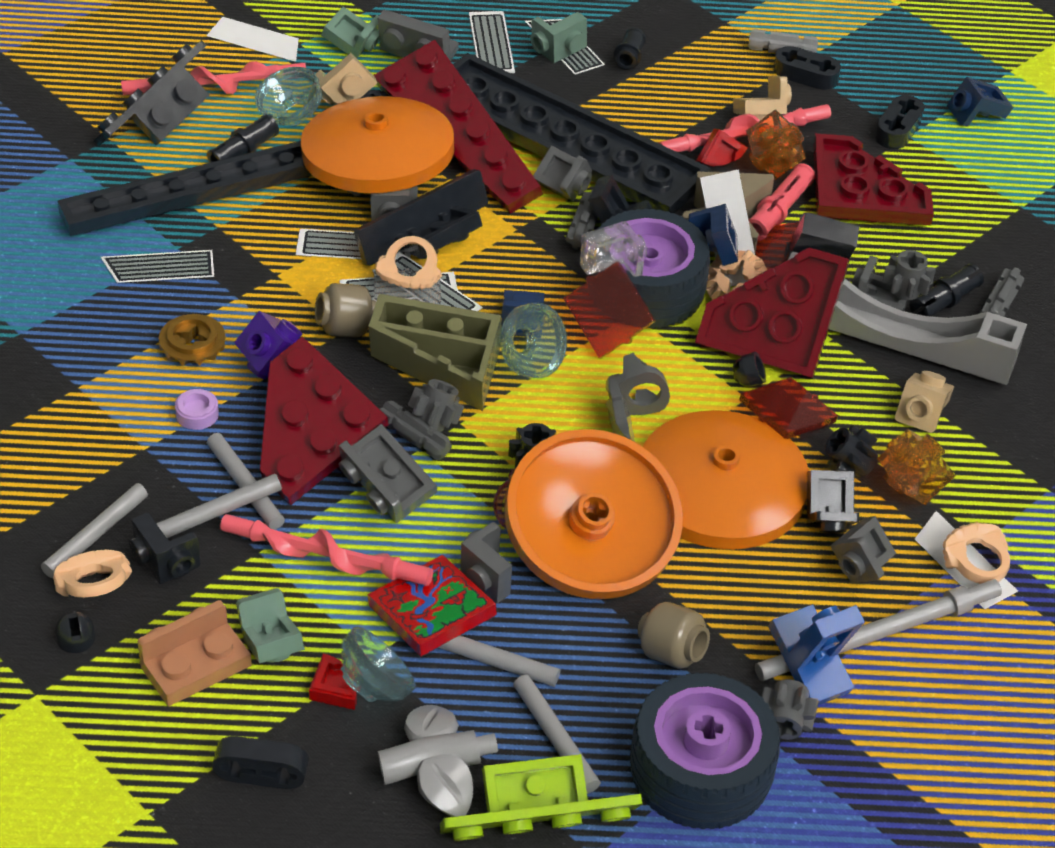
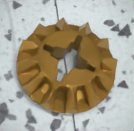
(185, 328)

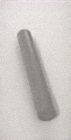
(243, 477)
(220, 506)
(96, 528)
(503, 659)
(552, 726)

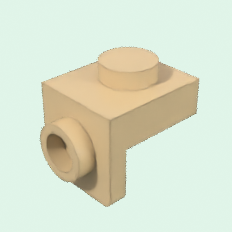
(346, 81)
(778, 98)
(923, 400)

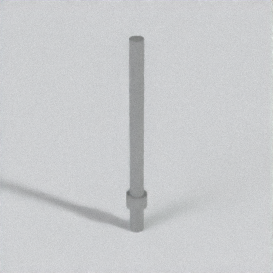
(954, 602)

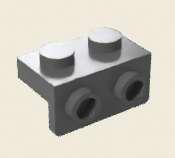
(404, 35)
(387, 473)

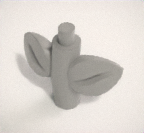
(437, 758)

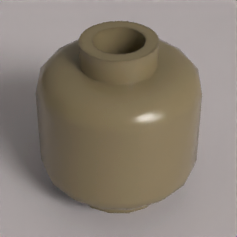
(344, 310)
(673, 635)

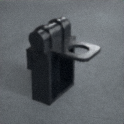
(824, 235)

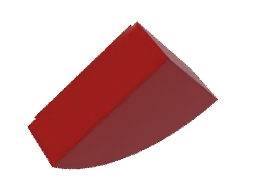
(721, 149)
(330, 686)

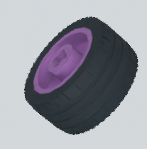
(674, 264)
(704, 750)

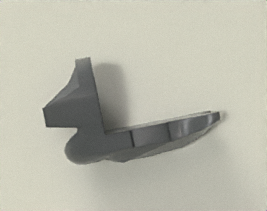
(620, 404)

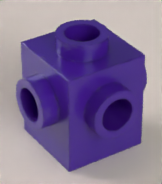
(275, 338)

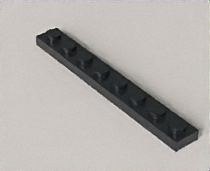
(182, 188)

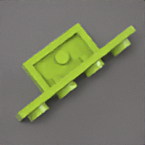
(537, 793)

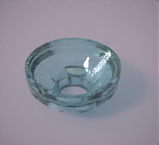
(286, 89)
(544, 337)
(374, 668)

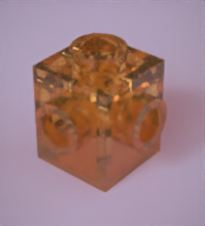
(775, 144)
(916, 466)

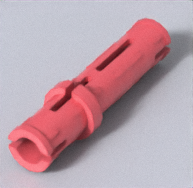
(774, 208)

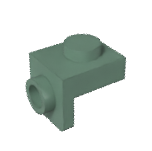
(351, 32)
(560, 38)
(267, 626)

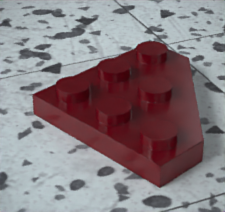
(864, 187)
(779, 312)
(308, 417)

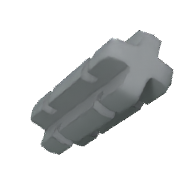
(776, 40)

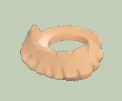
(424, 278)
(985, 534)
(89, 563)

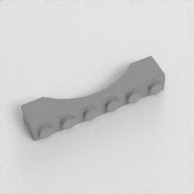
(973, 344)

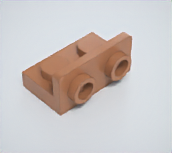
(192, 653)

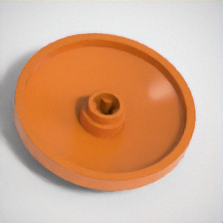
(377, 144)
(732, 476)
(593, 514)

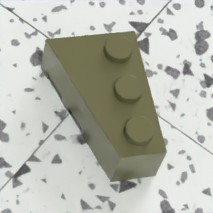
(437, 343)

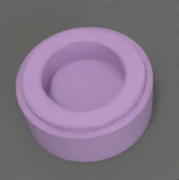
(196, 409)

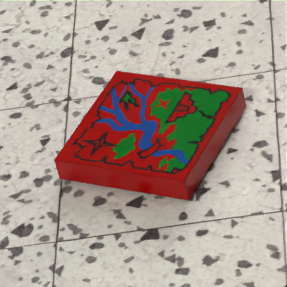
(432, 613)

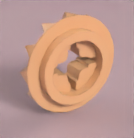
(720, 285)

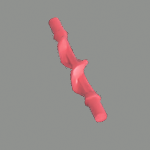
(228, 82)
(740, 124)
(325, 545)

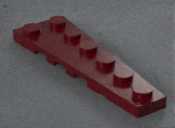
(478, 142)

